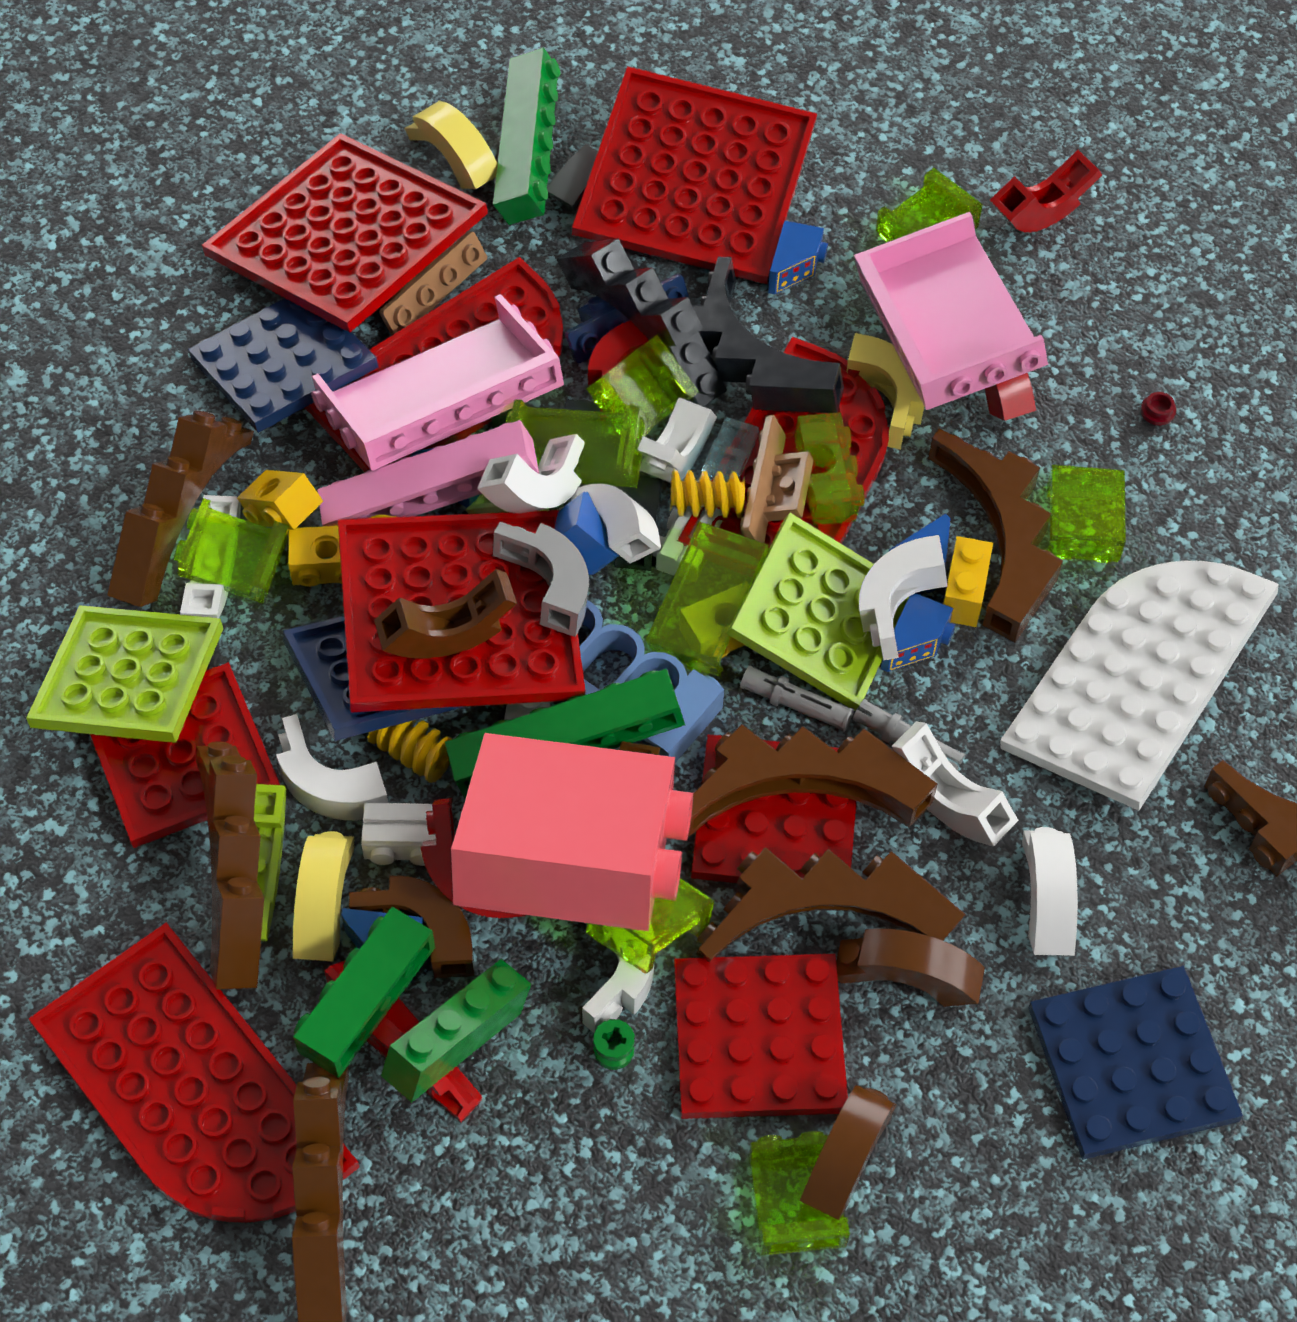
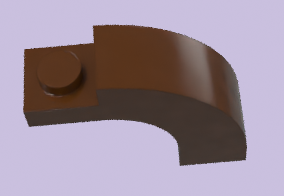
(448, 628)
(418, 898)
(915, 960)
(847, 1151)

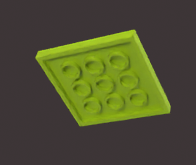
(808, 613)
(126, 673)

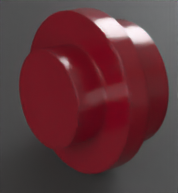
(1158, 408)

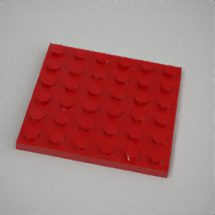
(695, 173)
(345, 231)
(432, 565)

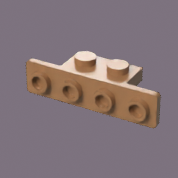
(433, 283)
(777, 483)

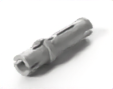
(796, 698)
(892, 728)

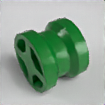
(614, 1054)

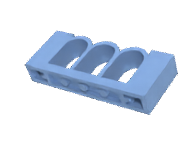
(697, 695)

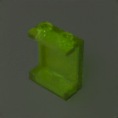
(933, 204)
(644, 379)
(1087, 513)
(231, 552)
(668, 922)
(778, 1180)

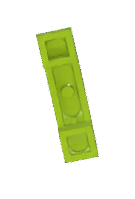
(270, 821)

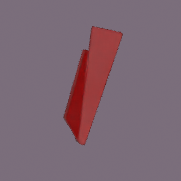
(452, 1091)

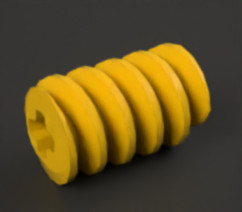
(707, 493)
(414, 748)

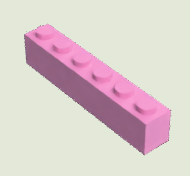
(425, 480)

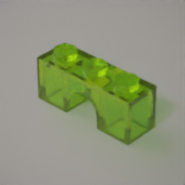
(833, 494)

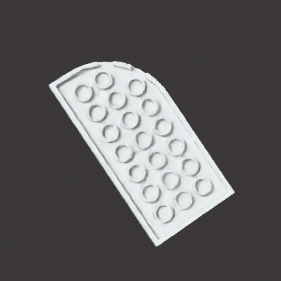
(1139, 675)

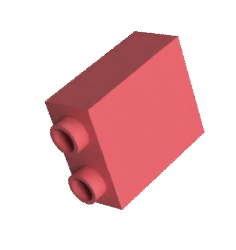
(569, 832)

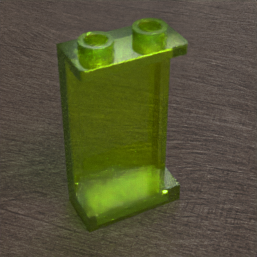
(609, 439)
(706, 597)

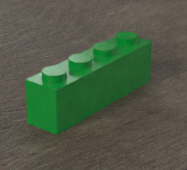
(363, 991)
(455, 1030)

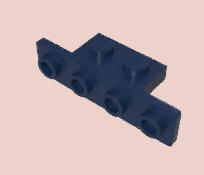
(601, 317)

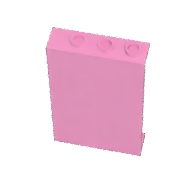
(948, 312)
(442, 389)

